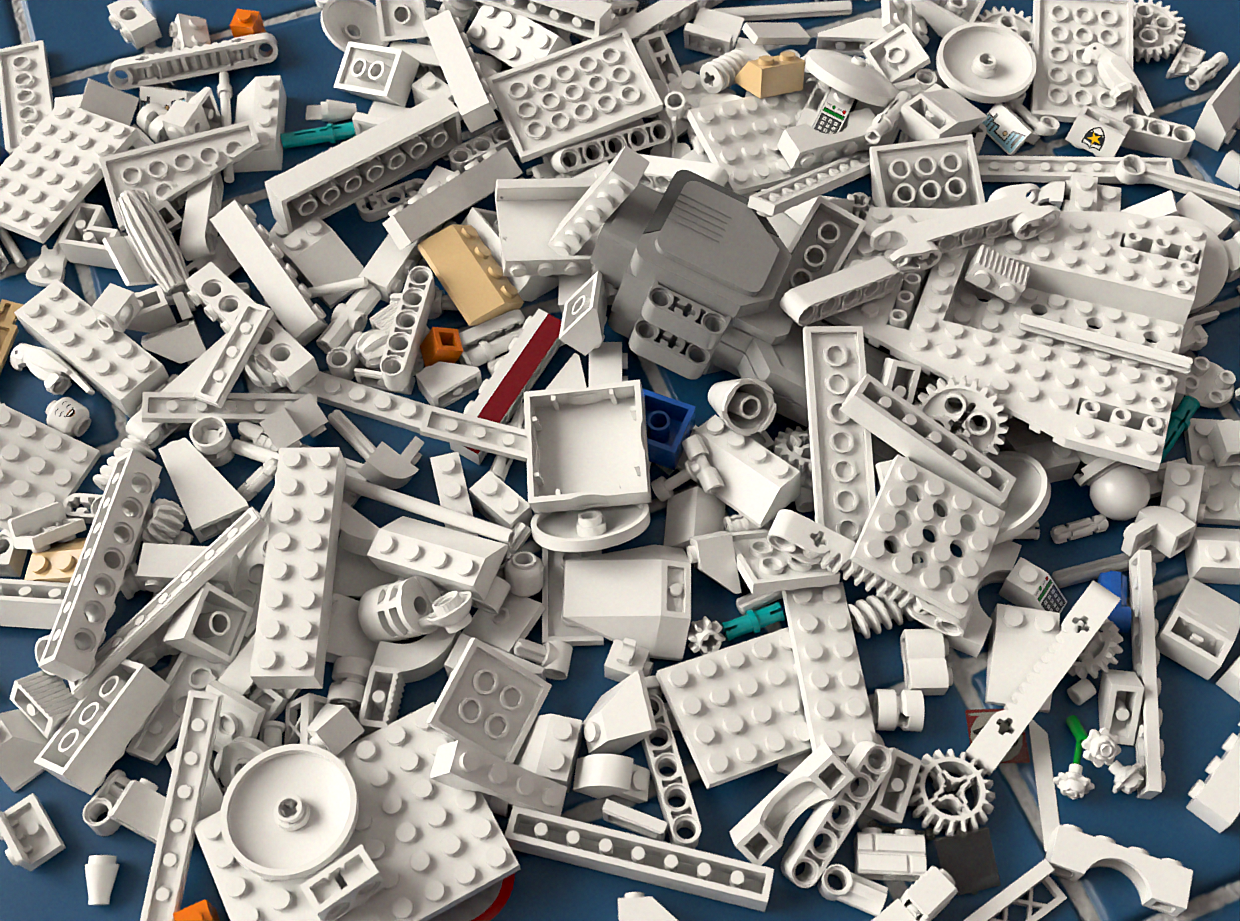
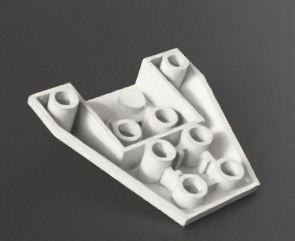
(633, 596)

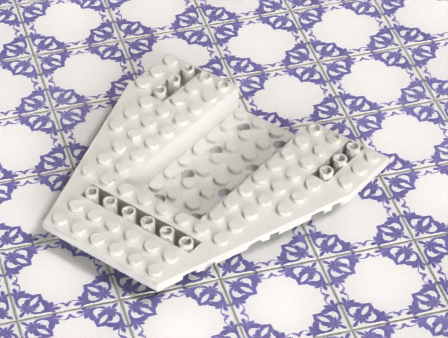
(1091, 268)

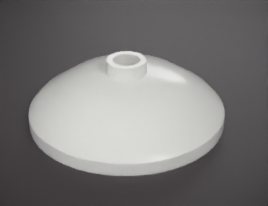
(351, 22)

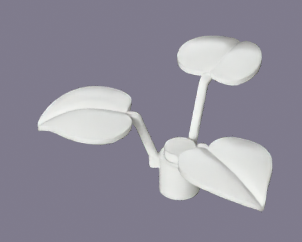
(676, 108)

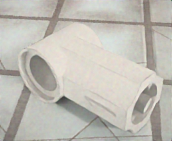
(855, 890)

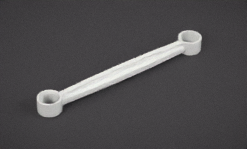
(1175, 182)

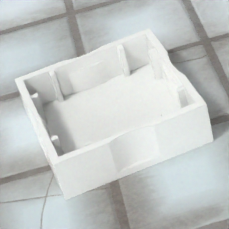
(587, 447)

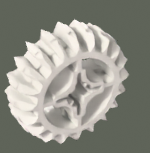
(957, 805)

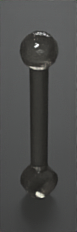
(928, 833)

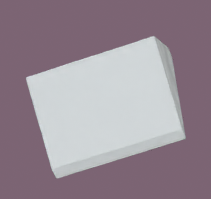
(692, 515)

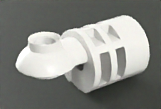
(411, 610)

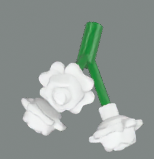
(1100, 749)

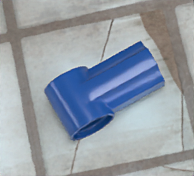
(1117, 584)

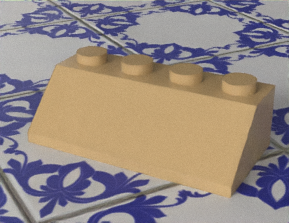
(469, 274)

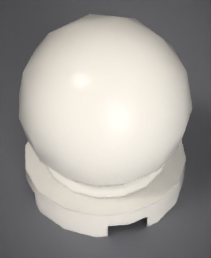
(1115, 488)

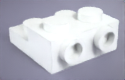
(899, 12)
(897, 54)
(1086, 194)

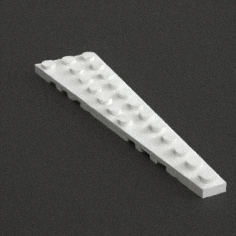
(193, 672)

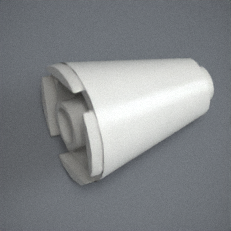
(743, 404)

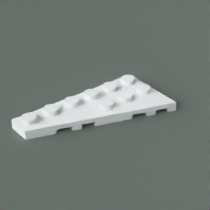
(176, 165)

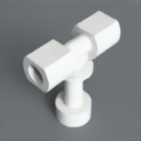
(696, 468)

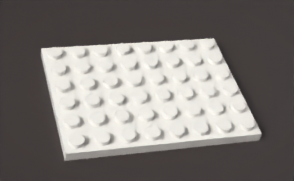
(419, 833)

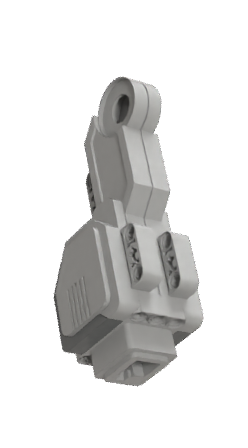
(703, 292)

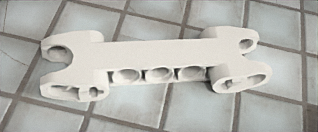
(1003, 214)

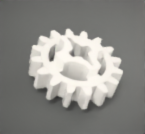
(794, 449)
(1098, 652)

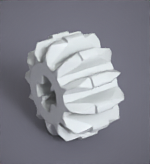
(162, 522)

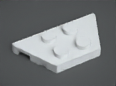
(691, 87)

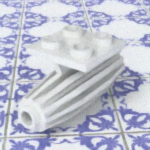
(150, 250)

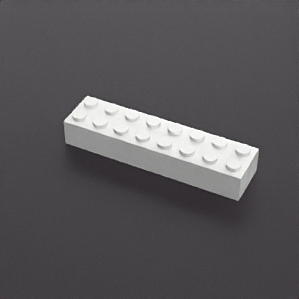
(365, 163)
(299, 570)

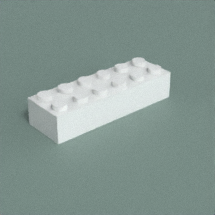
(101, 356)

